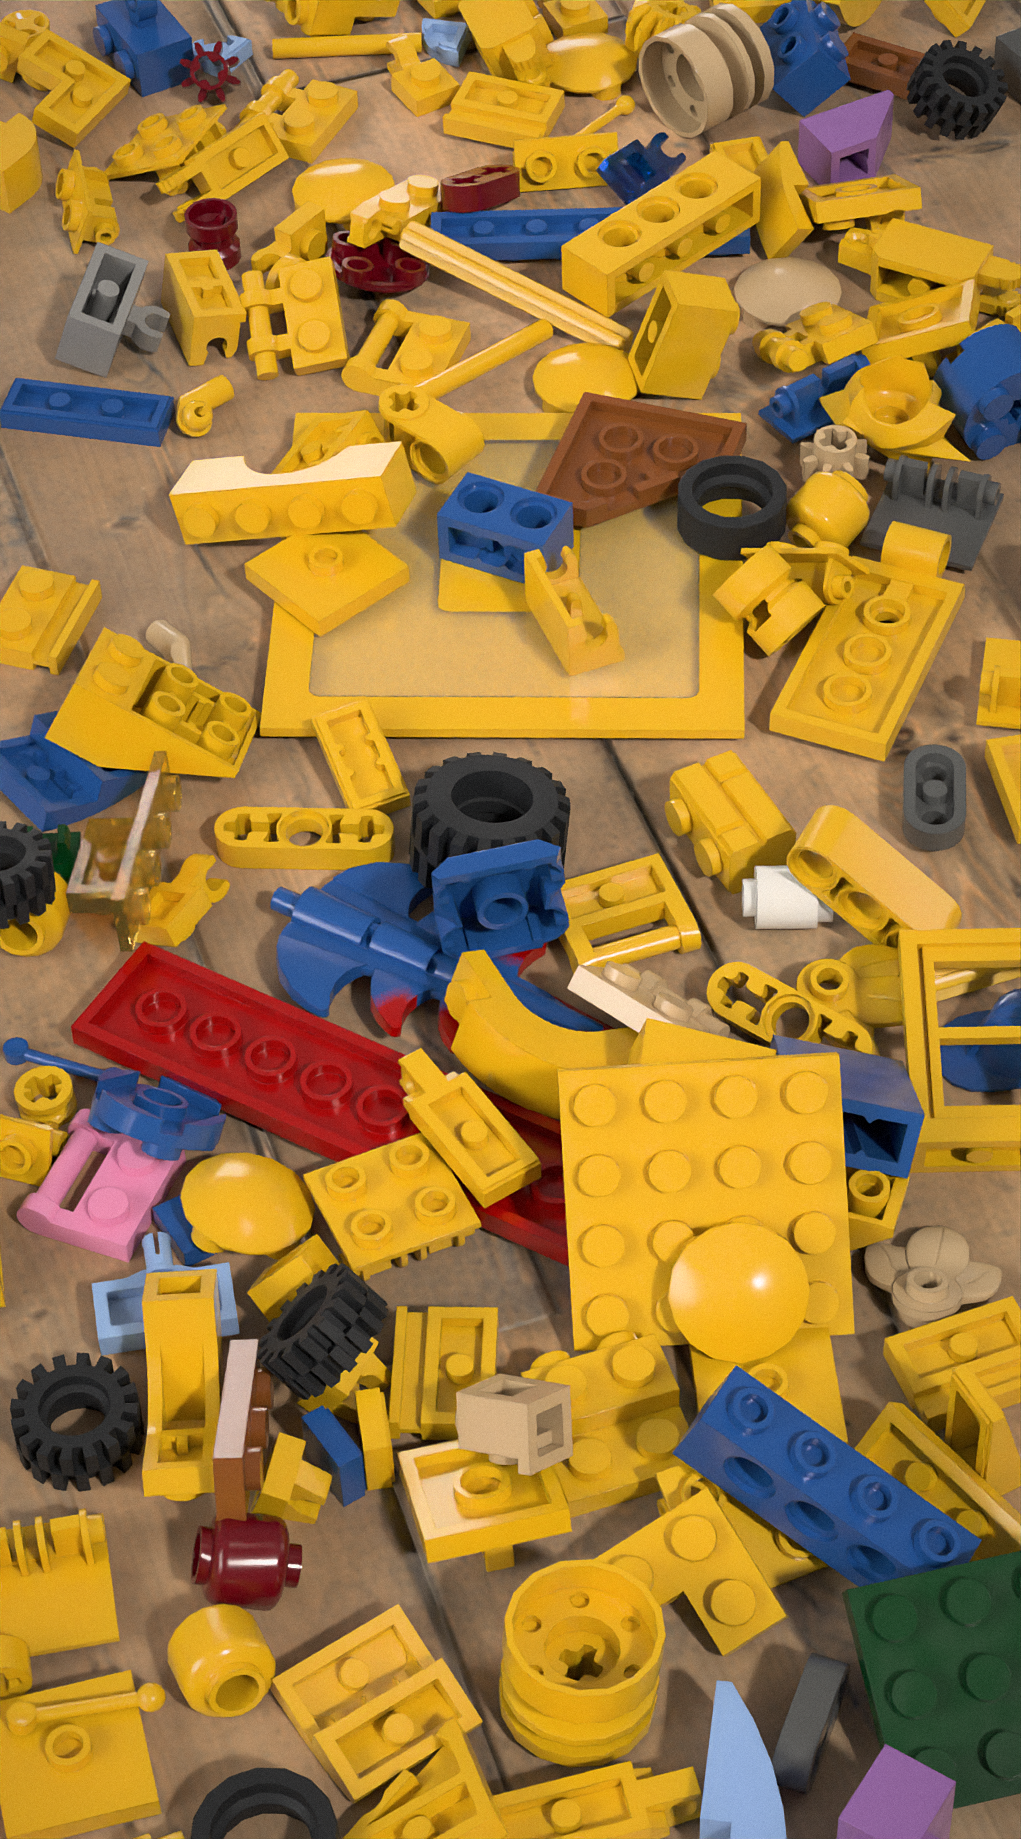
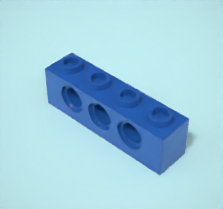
(818, 1487)

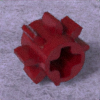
(197, 69)

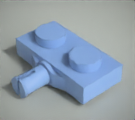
(120, 1300)

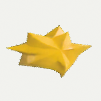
(895, 411)

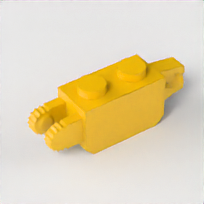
(510, 38)
(918, 259)

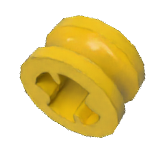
(47, 1082)

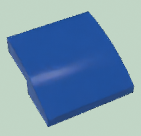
(57, 784)

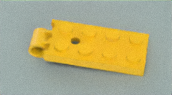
(864, 673)

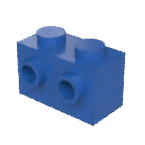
(806, 53)

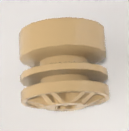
(706, 70)

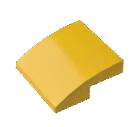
(373, 1703)

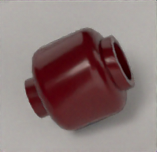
(245, 1561)

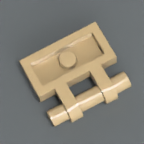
(638, 995)

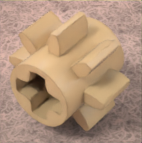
(835, 449)

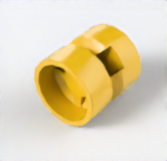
(769, 600)

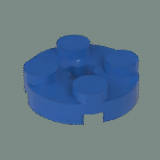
(160, 1116)

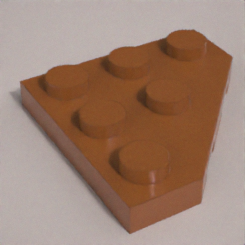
(631, 455)

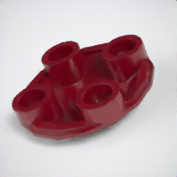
(378, 267)

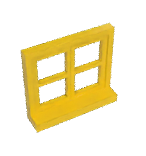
(955, 1136)

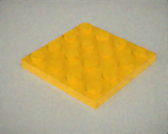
(693, 1148)

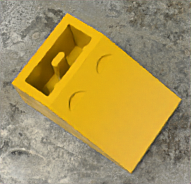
(140, 704)

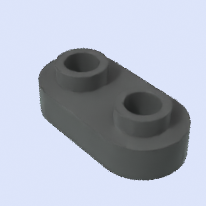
(934, 797)

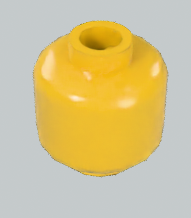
(827, 509)
(221, 1661)

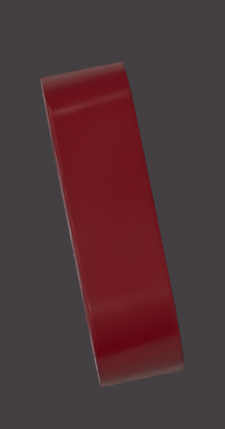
(480, 188)

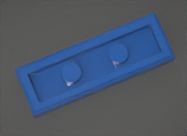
(87, 412)

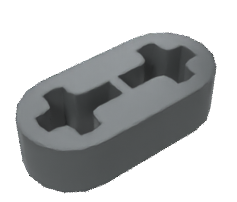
(810, 1722)

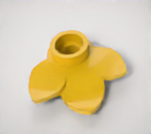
(866, 987)

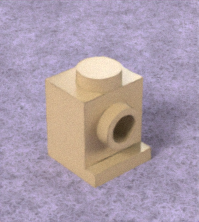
(516, 1421)

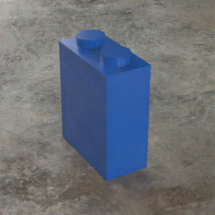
(877, 1106)

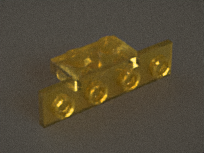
(123, 858)

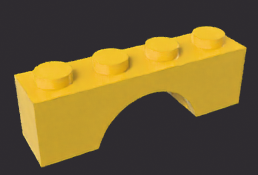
(349, 492)

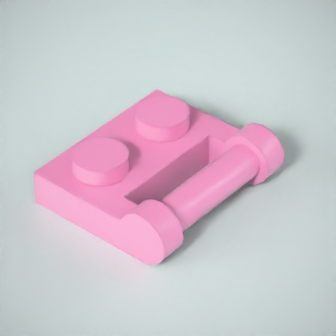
(117, 1201)

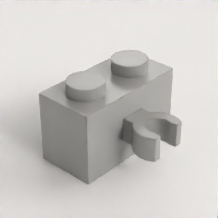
(107, 311)

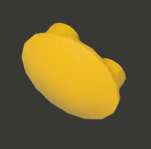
(591, 64)
(340, 186)
(582, 368)
(246, 1205)
(738, 1292)

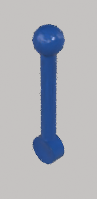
(18, 1052)

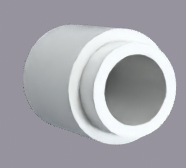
(781, 901)

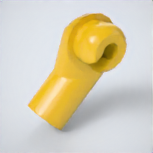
(196, 406)

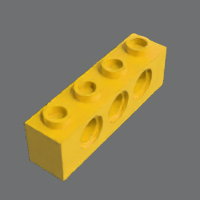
(660, 232)

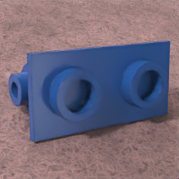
(797, 408)

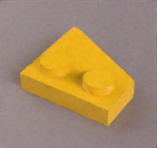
(441, 1802)

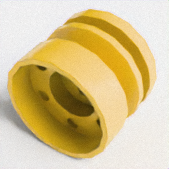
(581, 1662)

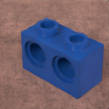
(495, 523)

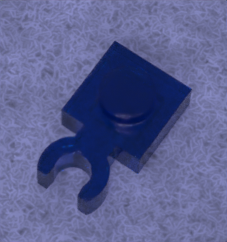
(639, 168)

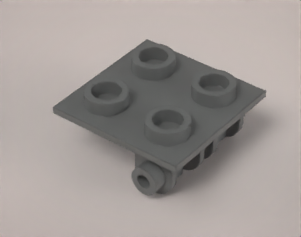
(940, 505)

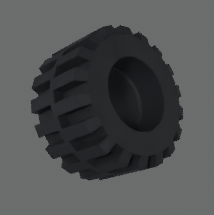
(483, 806)

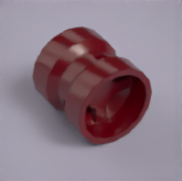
(213, 227)

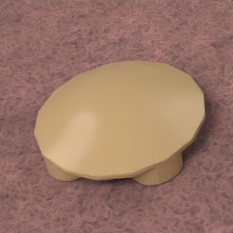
(781, 288)

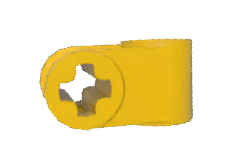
(432, 434)

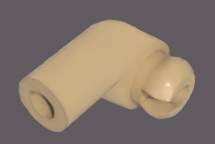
(170, 642)

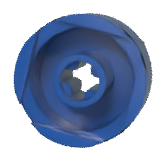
(985, 389)

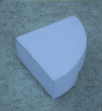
(446, 40)
(233, 47)

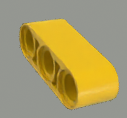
(867, 879)

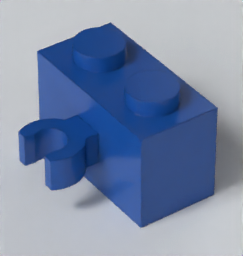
(143, 43)

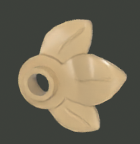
(930, 1275)

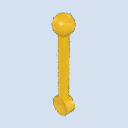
(624, 106)
(23, 1716)

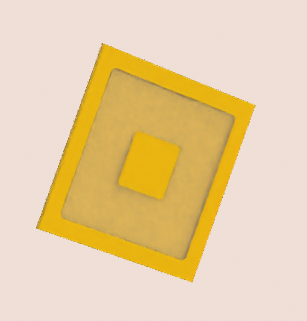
(469, 658)

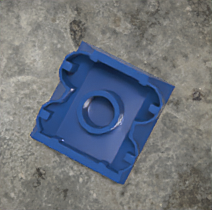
(500, 899)

